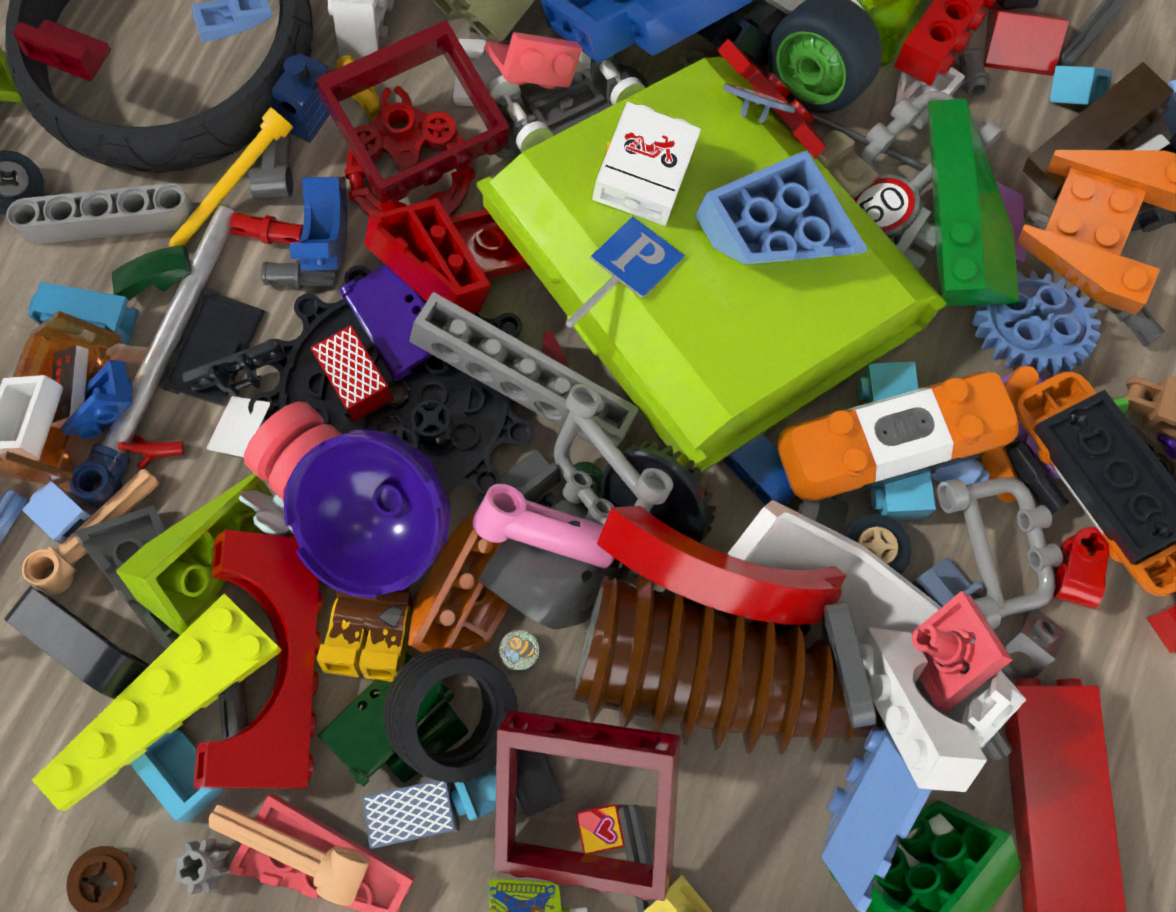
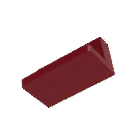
(62, 48)

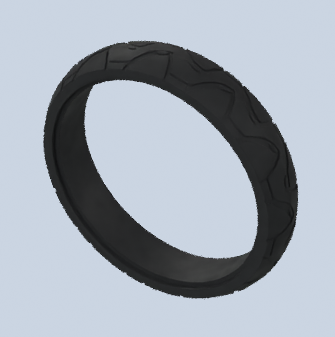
(159, 147)

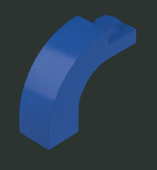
(324, 225)

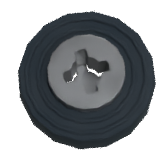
(26, 179)

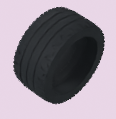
(409, 689)

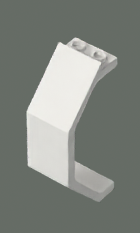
(875, 598)

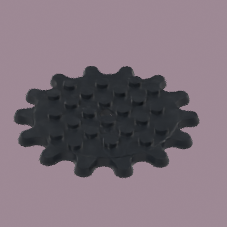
(478, 412)

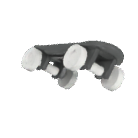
(555, 110)

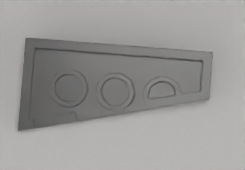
(112, 545)

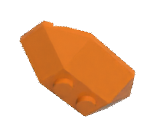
(452, 603)

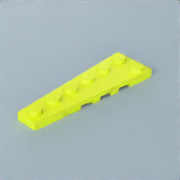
(188, 675)

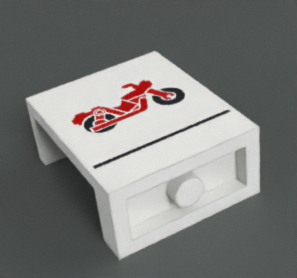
(646, 163)

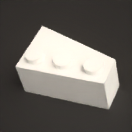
(359, 25)

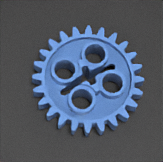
(1043, 329)

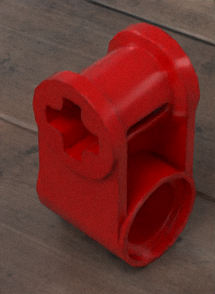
(1081, 575)

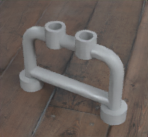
(905, 115)
(650, 487)
(1042, 557)

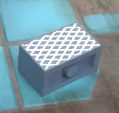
(409, 813)

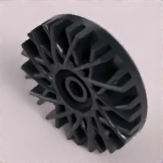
(687, 503)

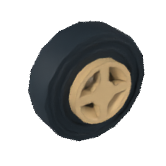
(883, 538)

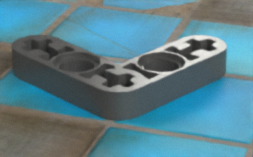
(842, 639)

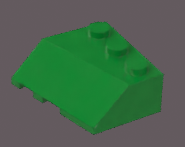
(946, 865)

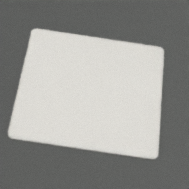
(237, 426)

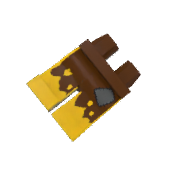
(367, 635)

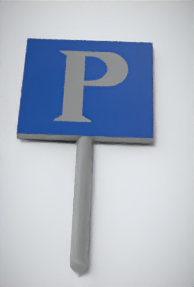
(635, 259)

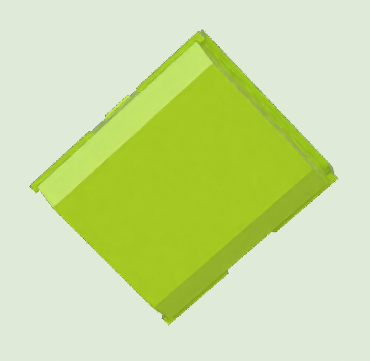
(717, 341)

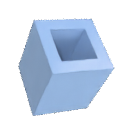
(56, 511)

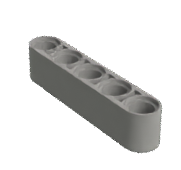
(81, 218)

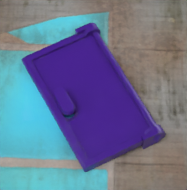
(387, 318)

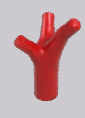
(153, 450)

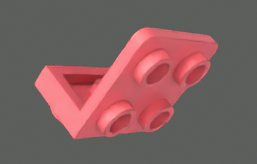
(536, 60)

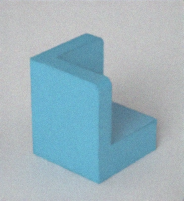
(1079, 84)

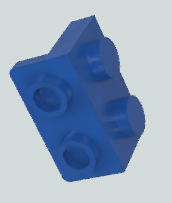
(105, 400)

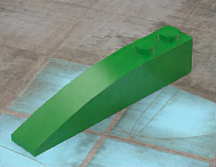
(970, 217)

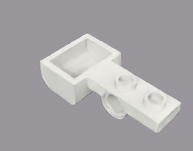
(27, 413)

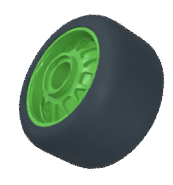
(825, 53)

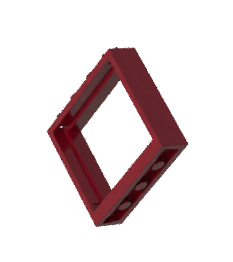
(391, 62)
(595, 743)

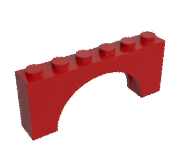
(277, 742)

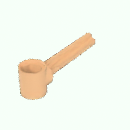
(71, 550)
(334, 873)

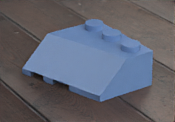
(779, 216)
(868, 815)

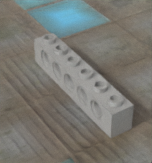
(512, 366)

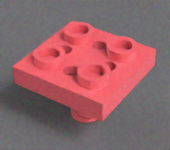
(946, 642)

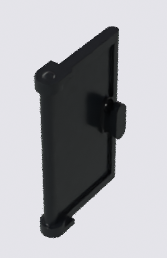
(212, 334)

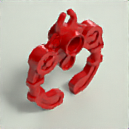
(404, 147)

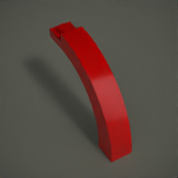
(715, 577)

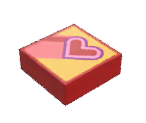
(600, 829)

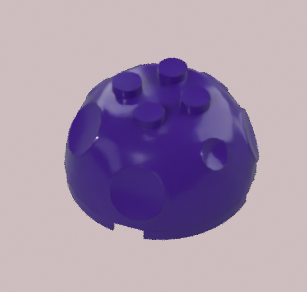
(367, 512)

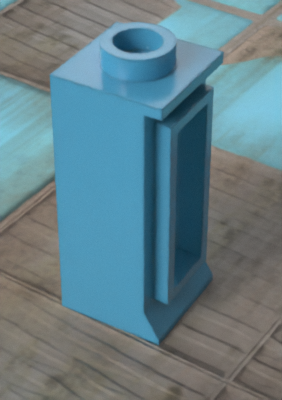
(94, 307)

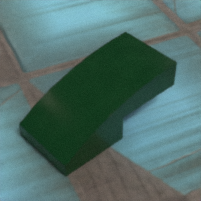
(158, 268)

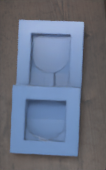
(228, 17)

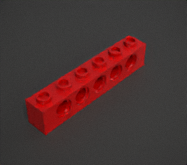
(938, 35)

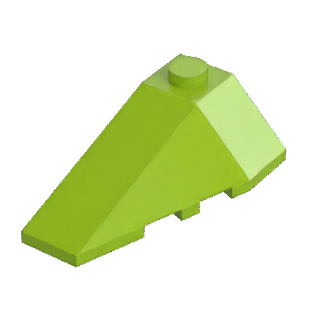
(175, 567)

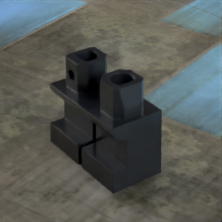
(742, 34)

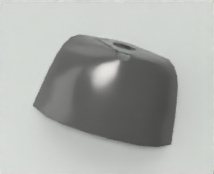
(543, 582)

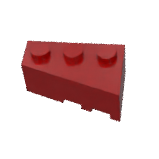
(428, 253)

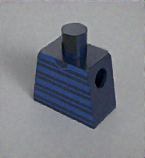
(298, 96)

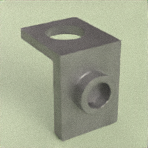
(1039, 640)

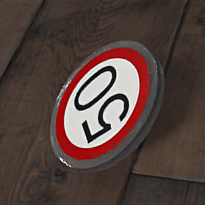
(891, 203)

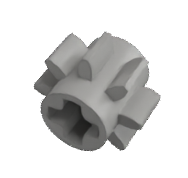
(201, 866)

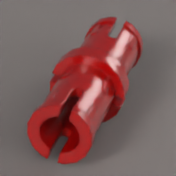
(265, 229)

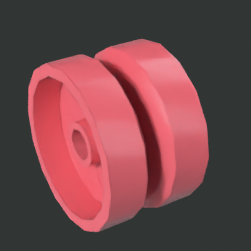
(283, 443)

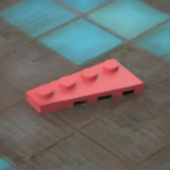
(383, 884)

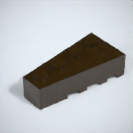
(1105, 125)

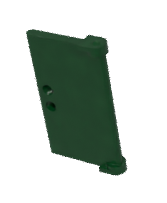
(360, 736)

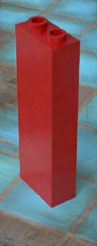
(1063, 800)

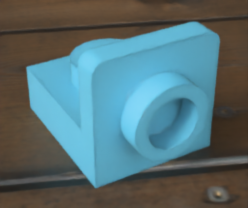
(476, 796)

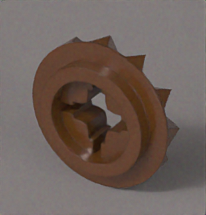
(85, 894)

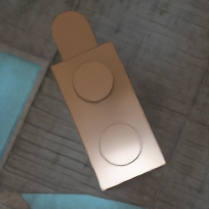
(1160, 409)

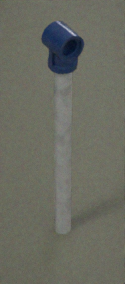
(107, 460)

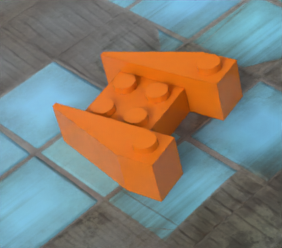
(1096, 217)

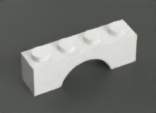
(934, 747)

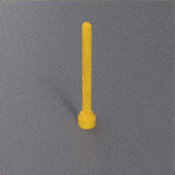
(272, 128)

